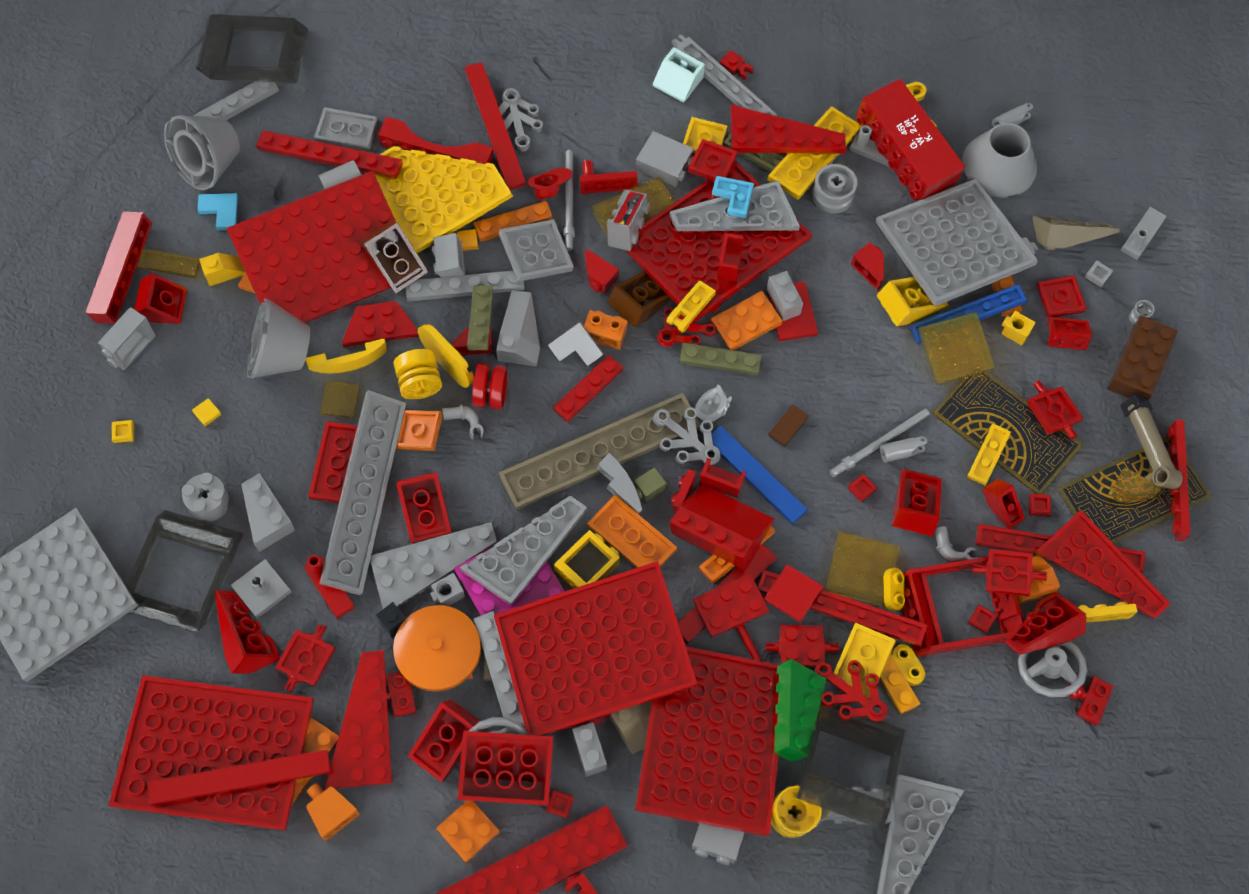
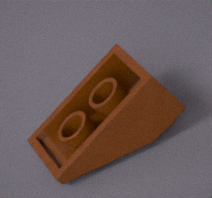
(394, 256)
(638, 298)

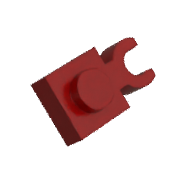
(735, 63)

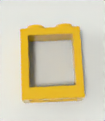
(571, 577)

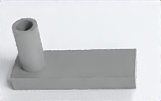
(865, 147)
(1143, 233)

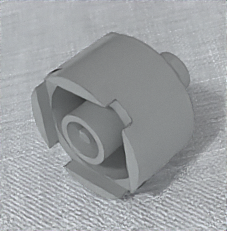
(198, 489)

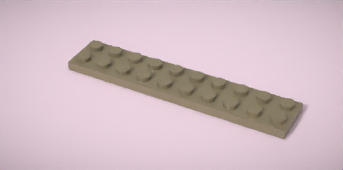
(579, 458)

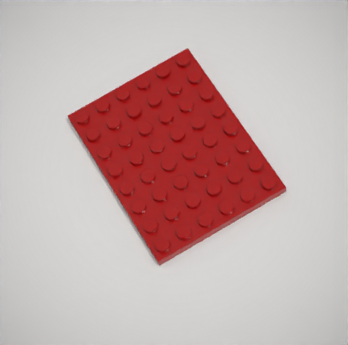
(311, 249)
(684, 257)
(594, 650)
(209, 727)
(714, 746)

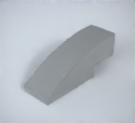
(620, 482)

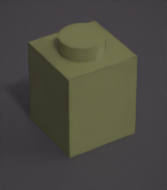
(649, 485)

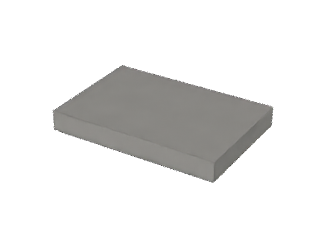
(346, 129)

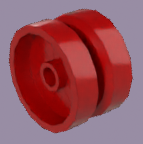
(489, 387)

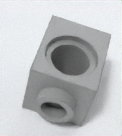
(449, 582)

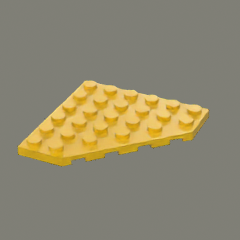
(439, 194)

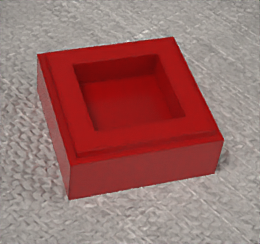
(862, 488)
(1039, 505)
(982, 619)
(560, 804)

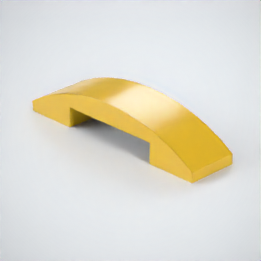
(350, 362)

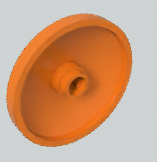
(437, 648)

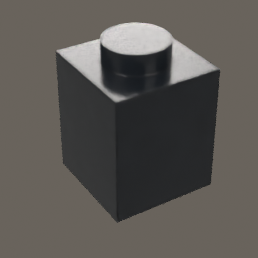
(391, 619)

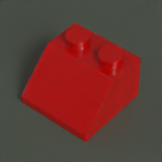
(160, 300)

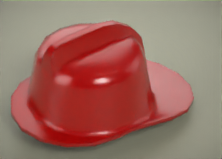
(549, 183)

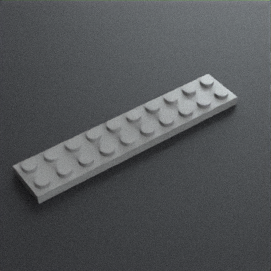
(363, 493)

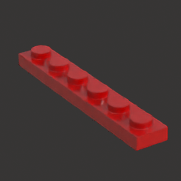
(1180, 502)

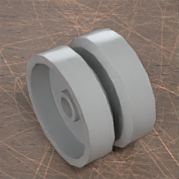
(834, 188)

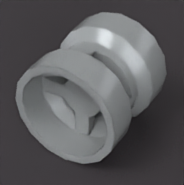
(1142, 308)

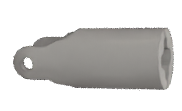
(1014, 116)
(902, 449)

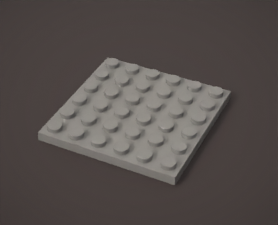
(956, 242)
(57, 594)

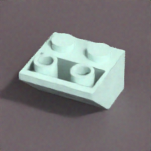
(679, 75)

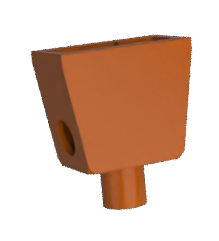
(329, 810)

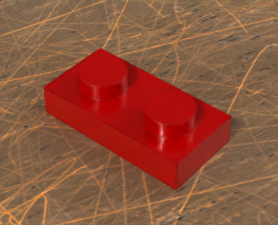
(686, 484)

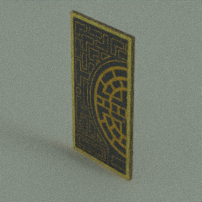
(1029, 451)
(1121, 519)

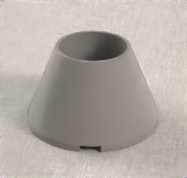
(201, 148)
(997, 173)
(277, 342)

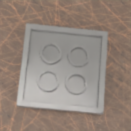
(536, 250)

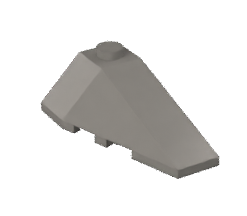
(519, 333)

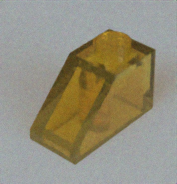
(1132, 488)

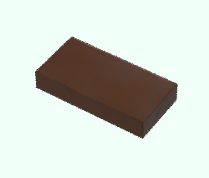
(788, 425)

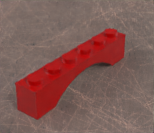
(397, 134)

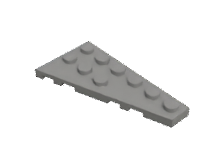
(766, 212)
(521, 555)
(415, 567)
(919, 819)

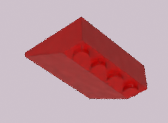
(721, 525)
(505, 768)

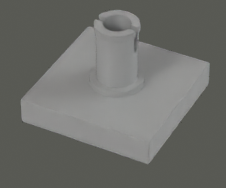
(261, 588)

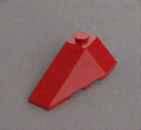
(1049, 625)
(242, 639)

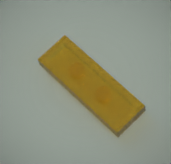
(169, 263)

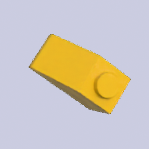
(221, 268)

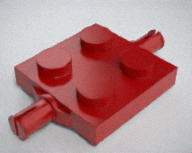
(1054, 410)
(1009, 572)
(802, 644)
(305, 658)

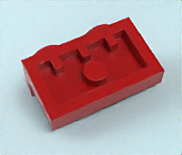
(1069, 333)

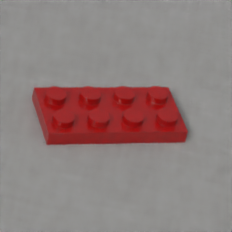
(332, 462)

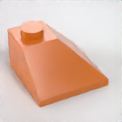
(1041, 588)

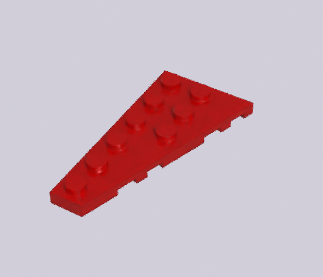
(768, 133)
(1092, 557)
(364, 739)

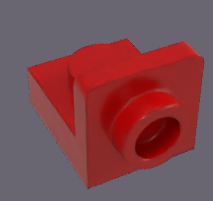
(582, 882)

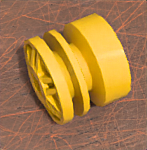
(417, 374)
(806, 819)

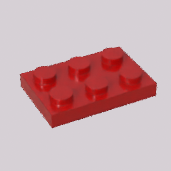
(730, 605)

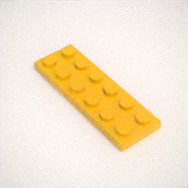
(799, 170)

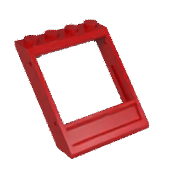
(920, 608)

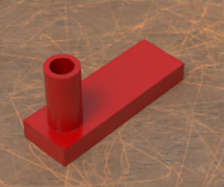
(605, 182)
(336, 599)

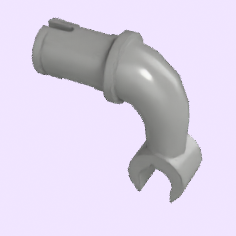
(464, 413)
(946, 549)

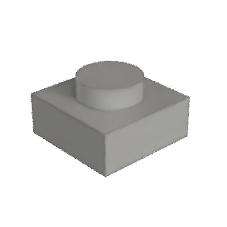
(1098, 274)

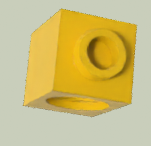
(1021, 321)

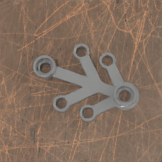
(517, 116)
(689, 438)

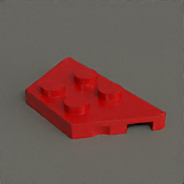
(378, 322)

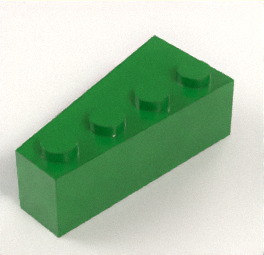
(797, 709)

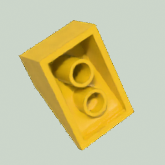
(906, 301)

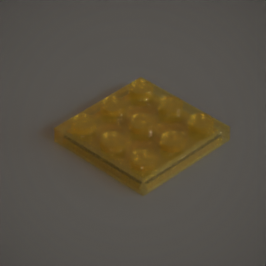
(956, 348)
(860, 567)

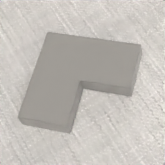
(576, 339)

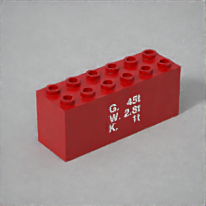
(909, 141)

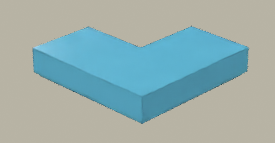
(737, 191)
(221, 204)

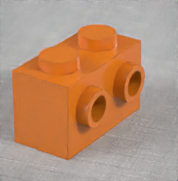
(606, 328)

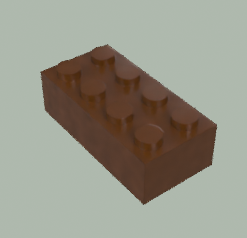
(1142, 358)

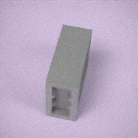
(126, 339)

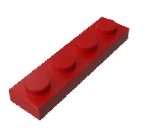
(588, 388)

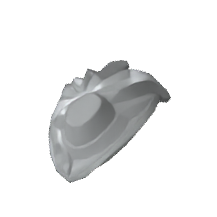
(713, 404)

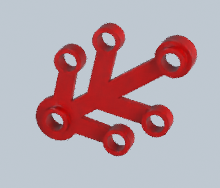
(674, 333)
(854, 693)

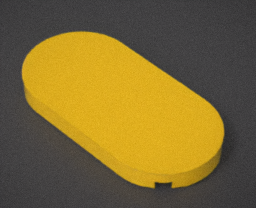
(446, 355)

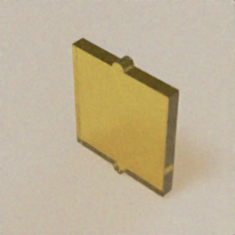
(340, 399)

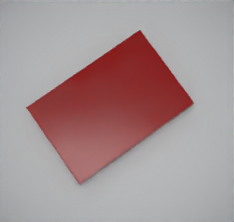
(801, 325)

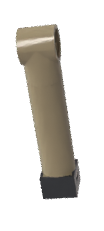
(1164, 472)

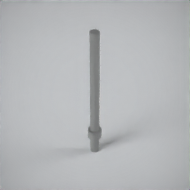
(569, 230)
(849, 462)

